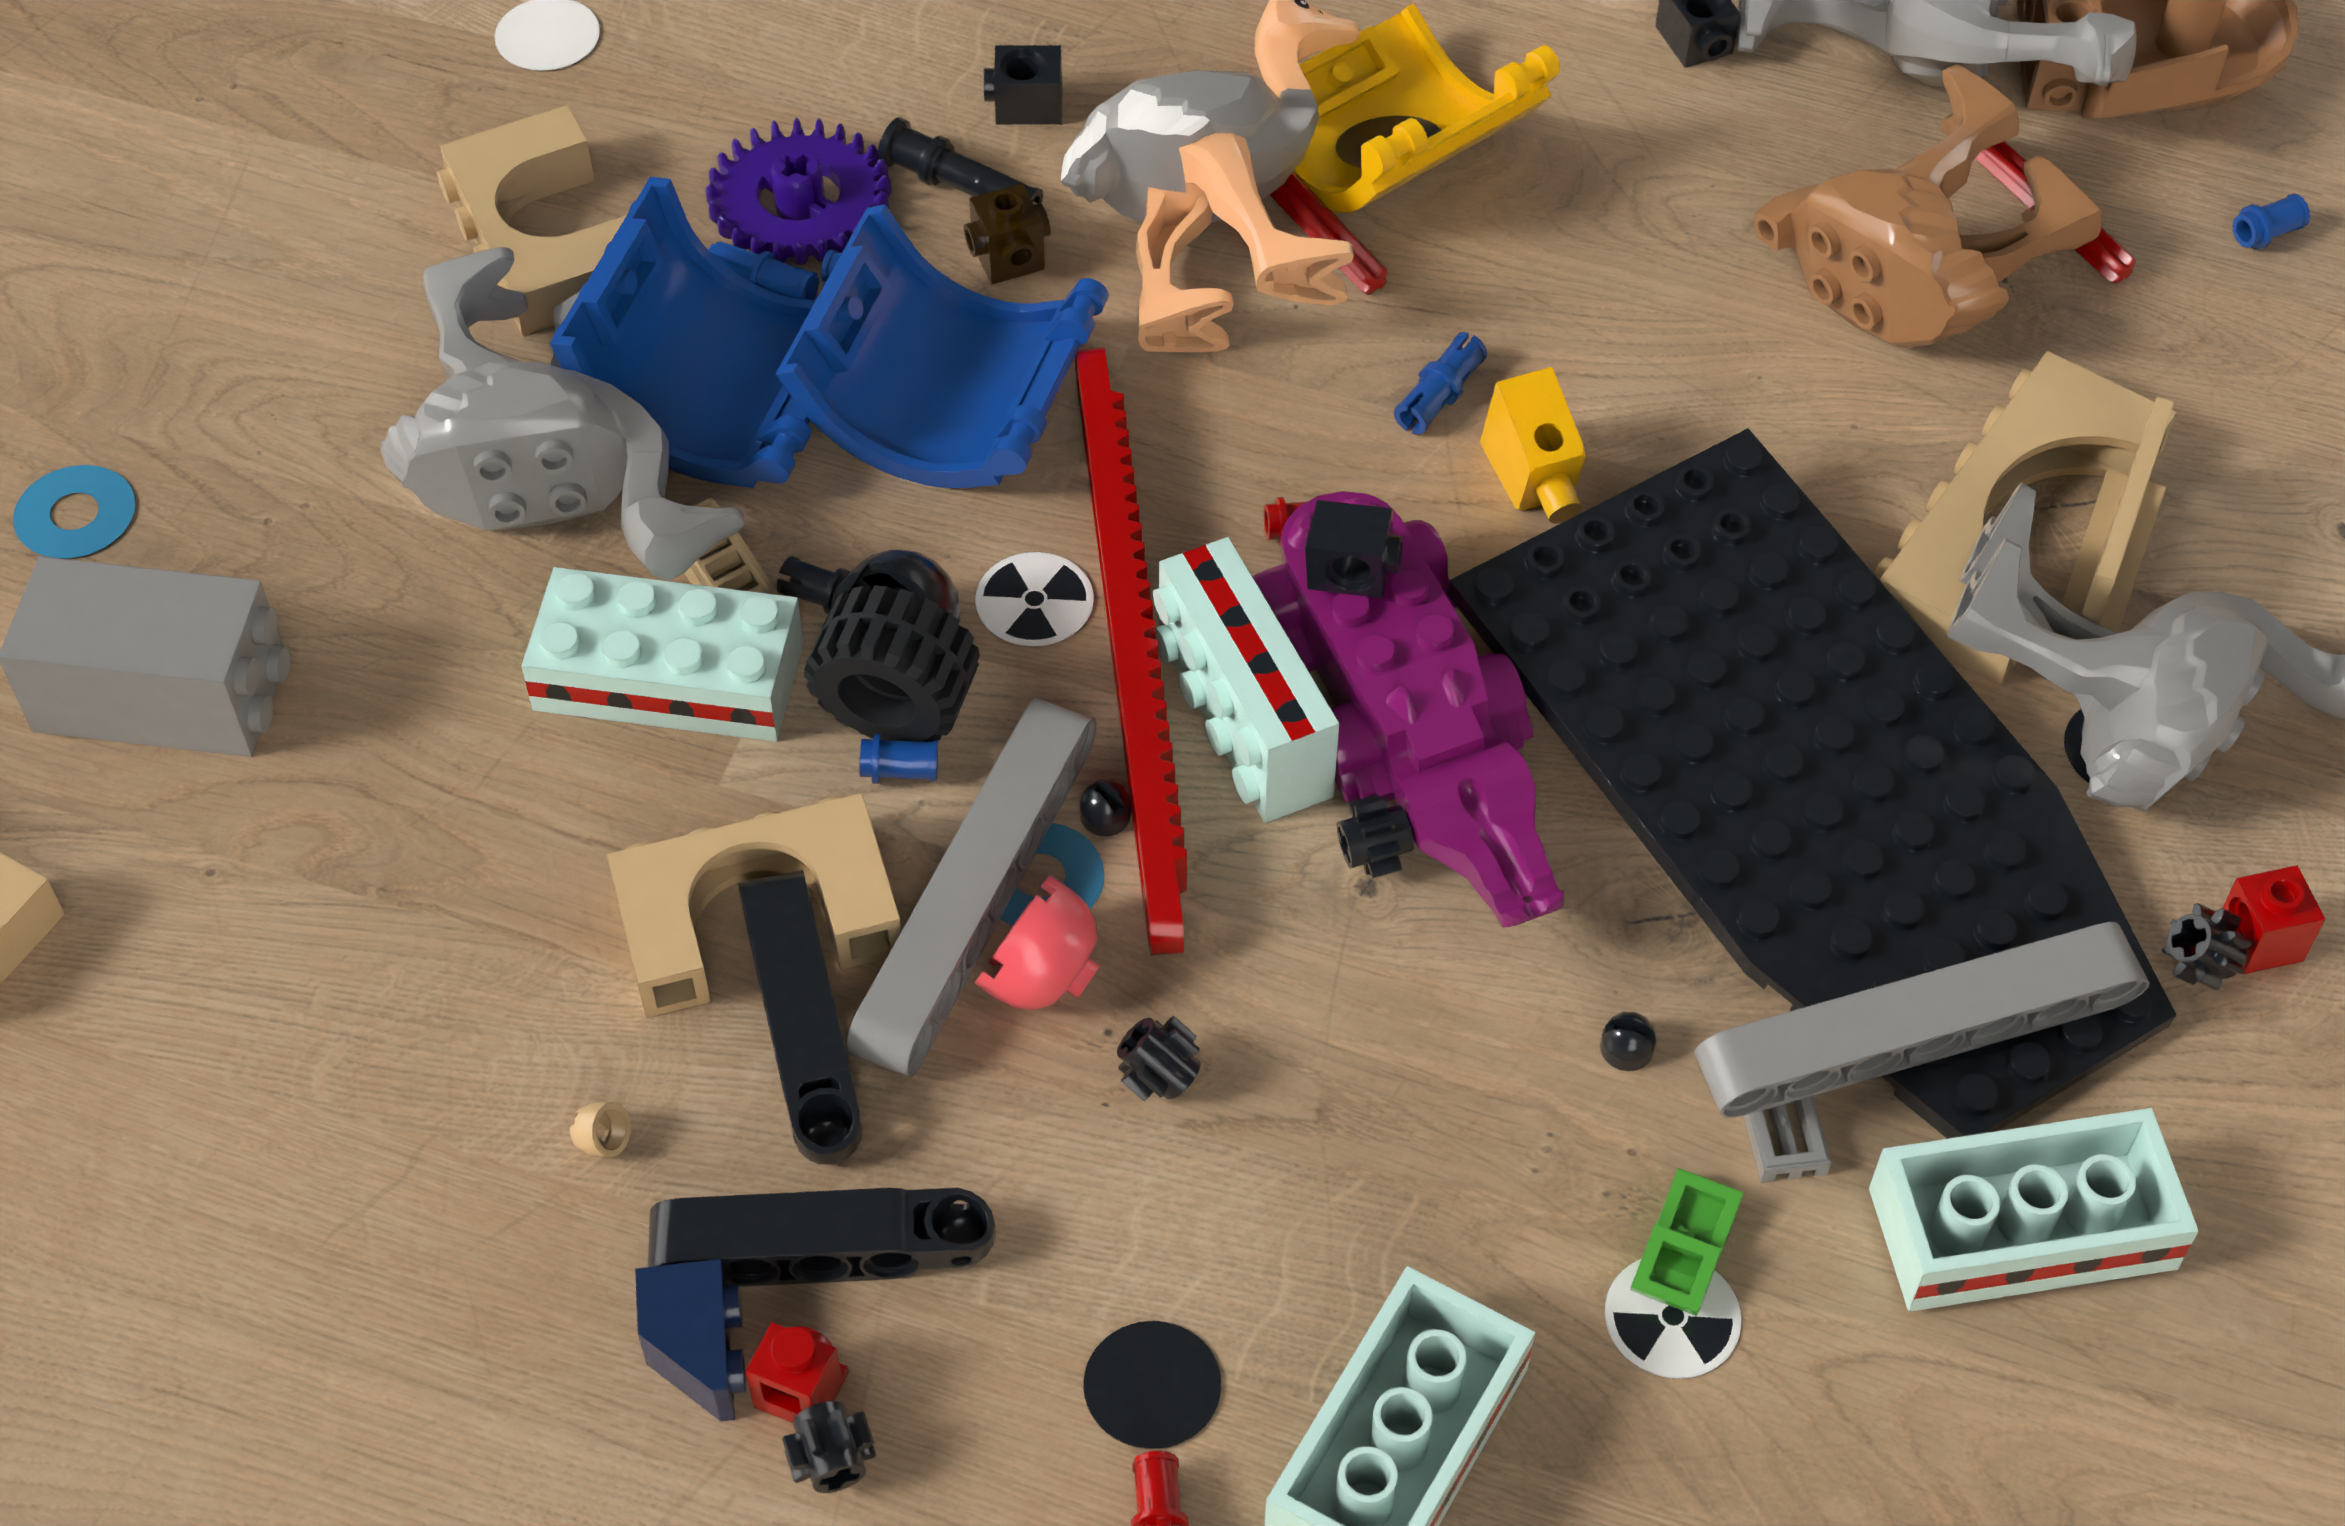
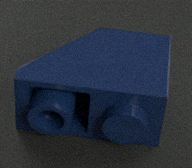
(686, 1331)

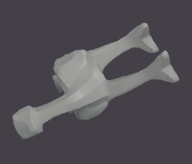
(1937, 34)
(536, 440)
(2150, 694)

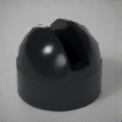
(1097, 813)
(1628, 1041)

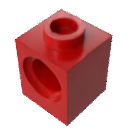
(2277, 917)

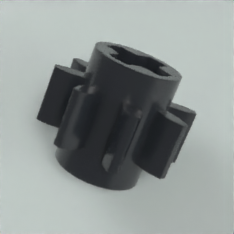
(1375, 836)
(2207, 946)
(1158, 1058)
(829, 1447)

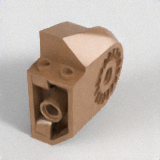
(2184, 56)

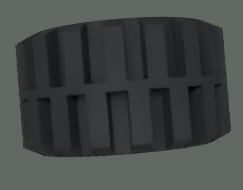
(892, 665)

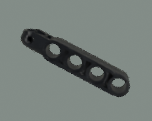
(802, 1017)
(823, 1234)

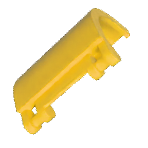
(1406, 73)

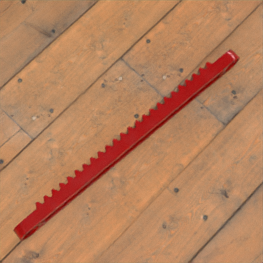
(1134, 654)

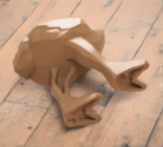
(1891, 249)

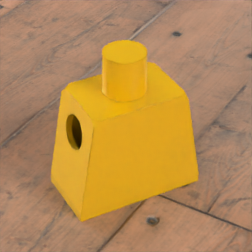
(1535, 444)

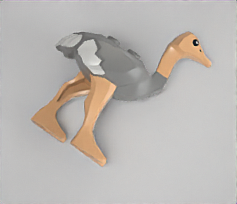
(1210, 151)

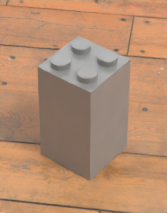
(145, 656)

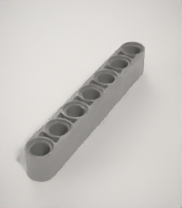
(971, 888)
(1919, 1019)

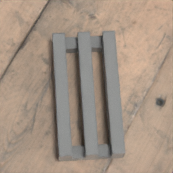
(1790, 1160)

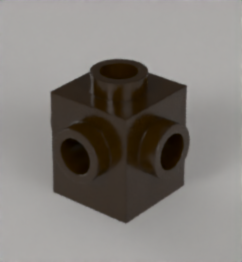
(1007, 233)

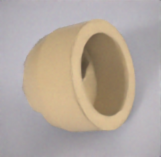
(601, 1116)

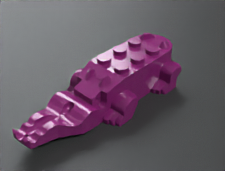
(1422, 713)

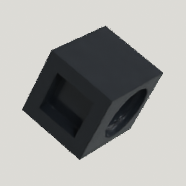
(1698, 28)
(1025, 84)
(1352, 549)

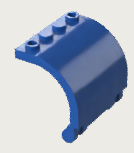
(690, 346)
(928, 370)

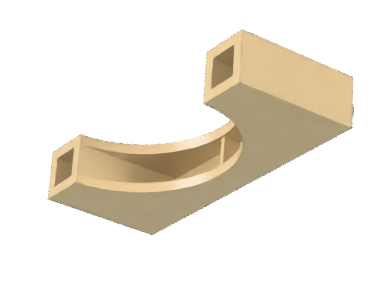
(2053, 426)

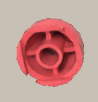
(1045, 951)

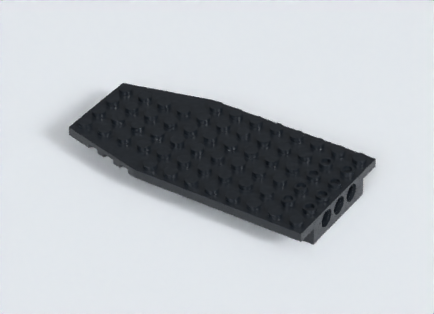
(1804, 760)

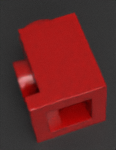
(797, 1364)

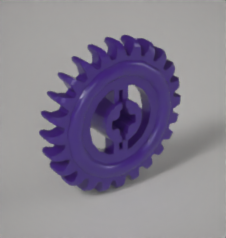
(794, 174)

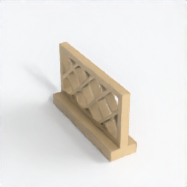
(2119, 532)

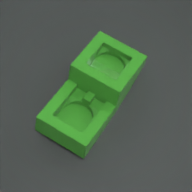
(1687, 1242)

